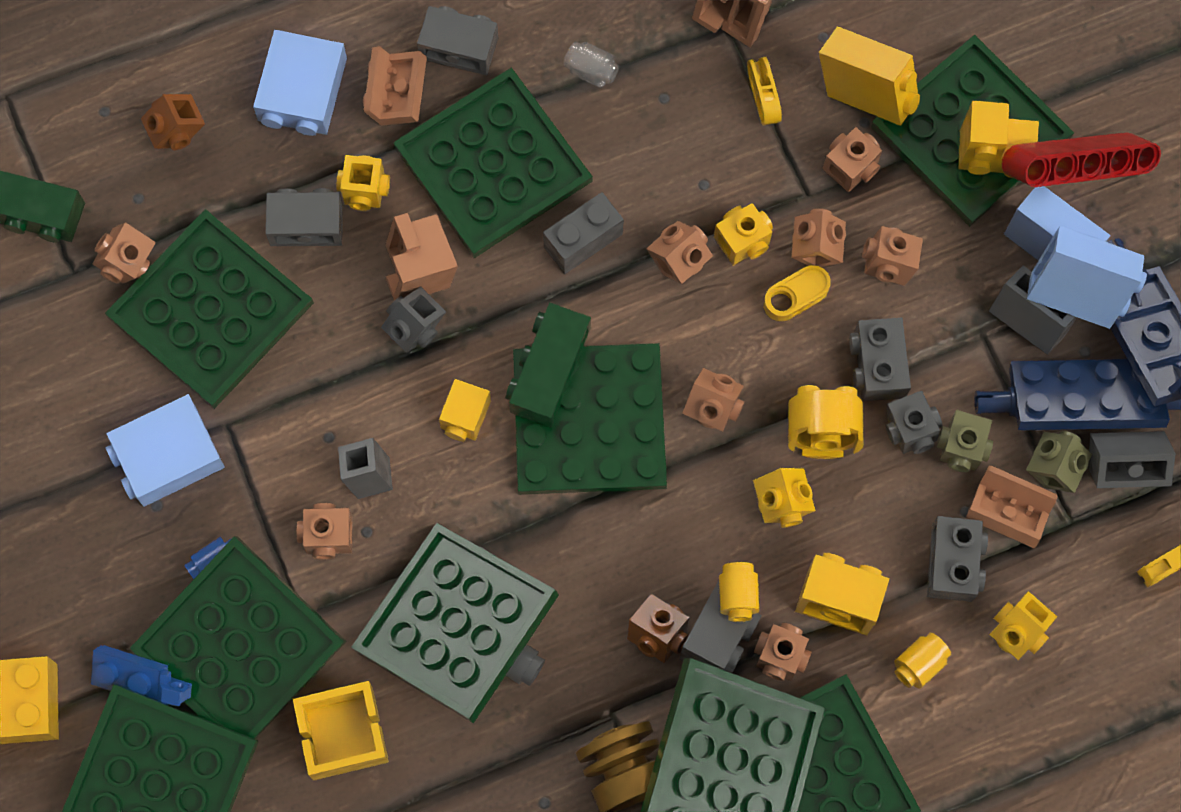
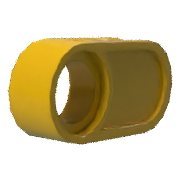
(764, 91)
(803, 288)
(1161, 567)

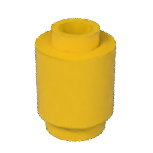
(739, 591)
(922, 661)

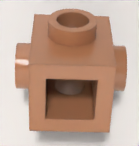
(853, 158)
(818, 238)
(680, 251)
(123, 254)
(892, 255)
(714, 400)
(337, 537)
(778, 665)

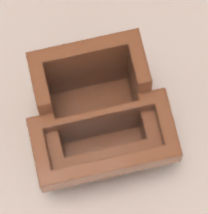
(737, 17)
(419, 256)

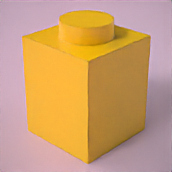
(464, 411)

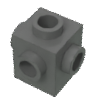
(413, 319)
(913, 423)

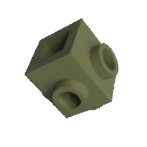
(965, 441)
(1059, 461)

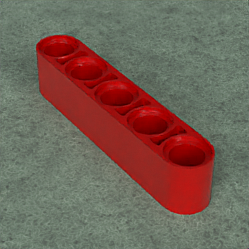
(1080, 159)

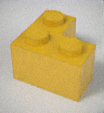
(989, 134)

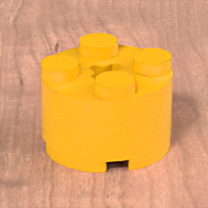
(825, 422)

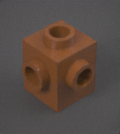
(172, 121)
(658, 628)

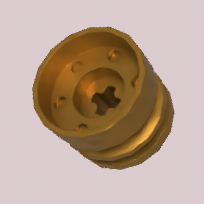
(622, 763)

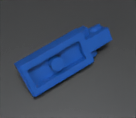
(137, 674)

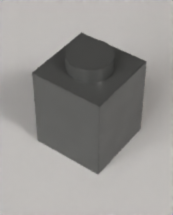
(365, 468)

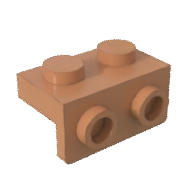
(394, 86)
(1011, 506)

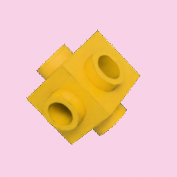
(362, 182)
(743, 233)
(784, 496)
(1022, 626)

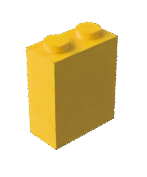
(869, 75)

